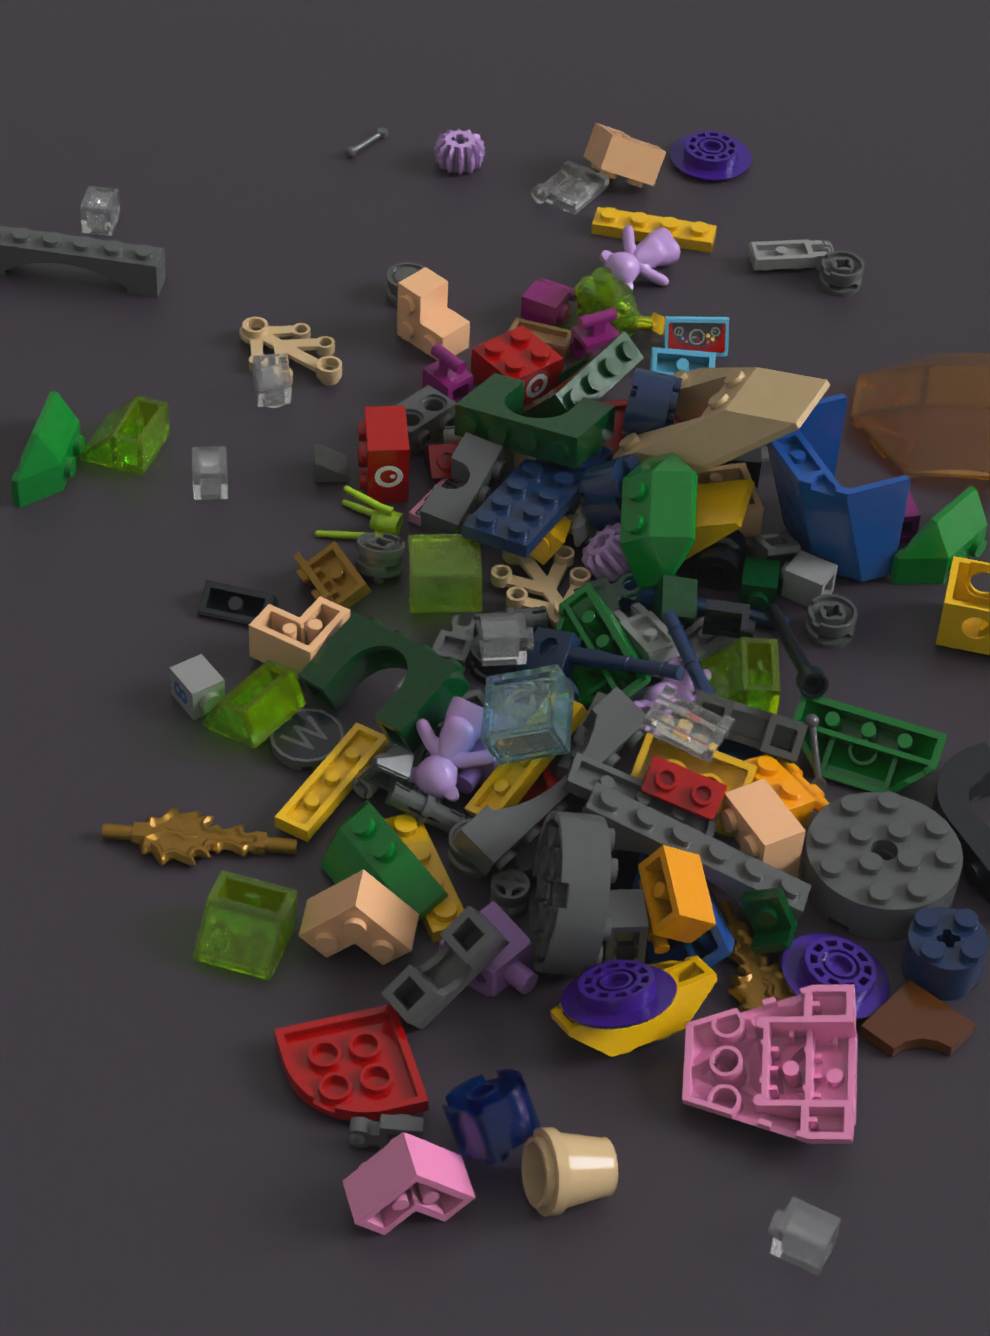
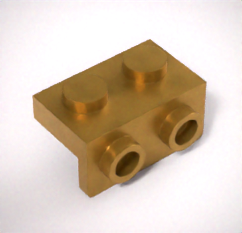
(332, 576)

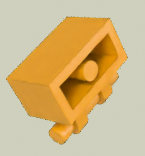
(790, 786)
(675, 897)

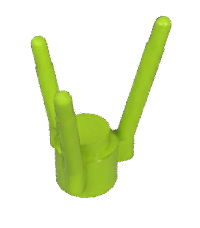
(382, 518)

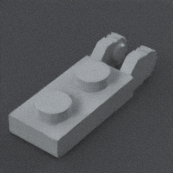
(788, 254)
(647, 634)

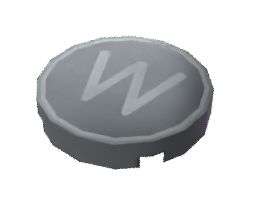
(306, 739)

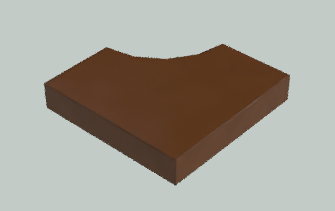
(916, 1020)

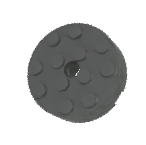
(880, 862)
(572, 893)

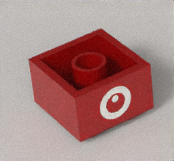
(519, 356)
(384, 453)

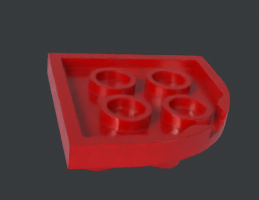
(353, 1065)

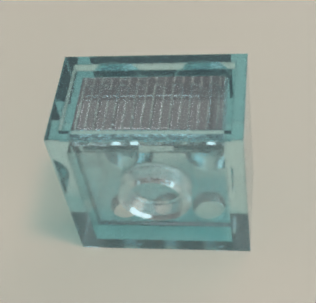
(527, 714)

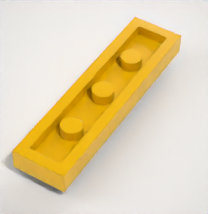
(687, 234)
(513, 780)
(330, 782)
(421, 845)

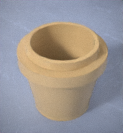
(567, 1170)

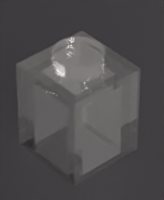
(100, 210)
(271, 380)
(209, 472)
(504, 639)
(804, 1235)

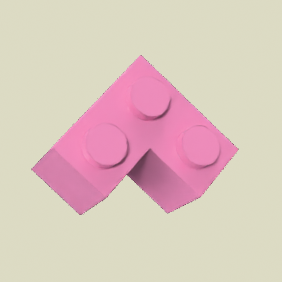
(406, 1179)

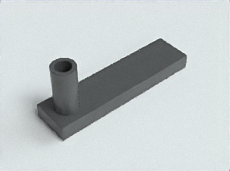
(587, 771)

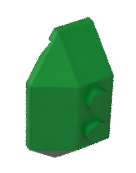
(48, 454)
(658, 517)
(952, 532)
(598, 629)
(868, 747)
(371, 844)

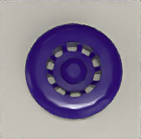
(710, 156)
(834, 961)
(618, 995)

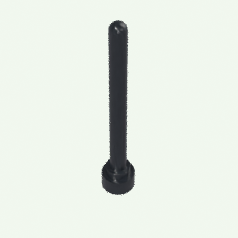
(810, 679)

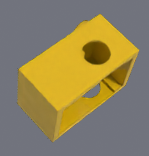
(965, 609)

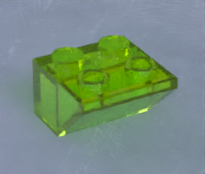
(130, 435)
(444, 573)
(747, 672)
(257, 705)
(246, 925)

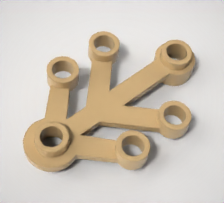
(257, 332)
(539, 583)

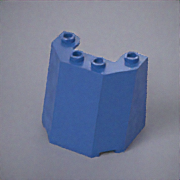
(838, 524)

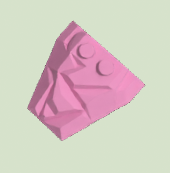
(779, 1065)

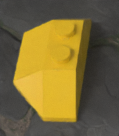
(693, 983)

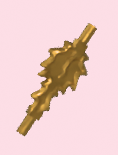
(188, 836)
(757, 978)

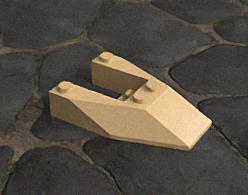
(729, 415)

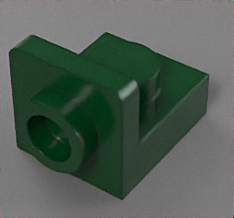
(770, 919)

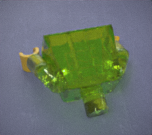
(604, 291)

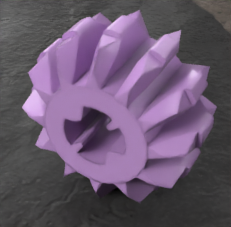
(459, 151)
(604, 554)

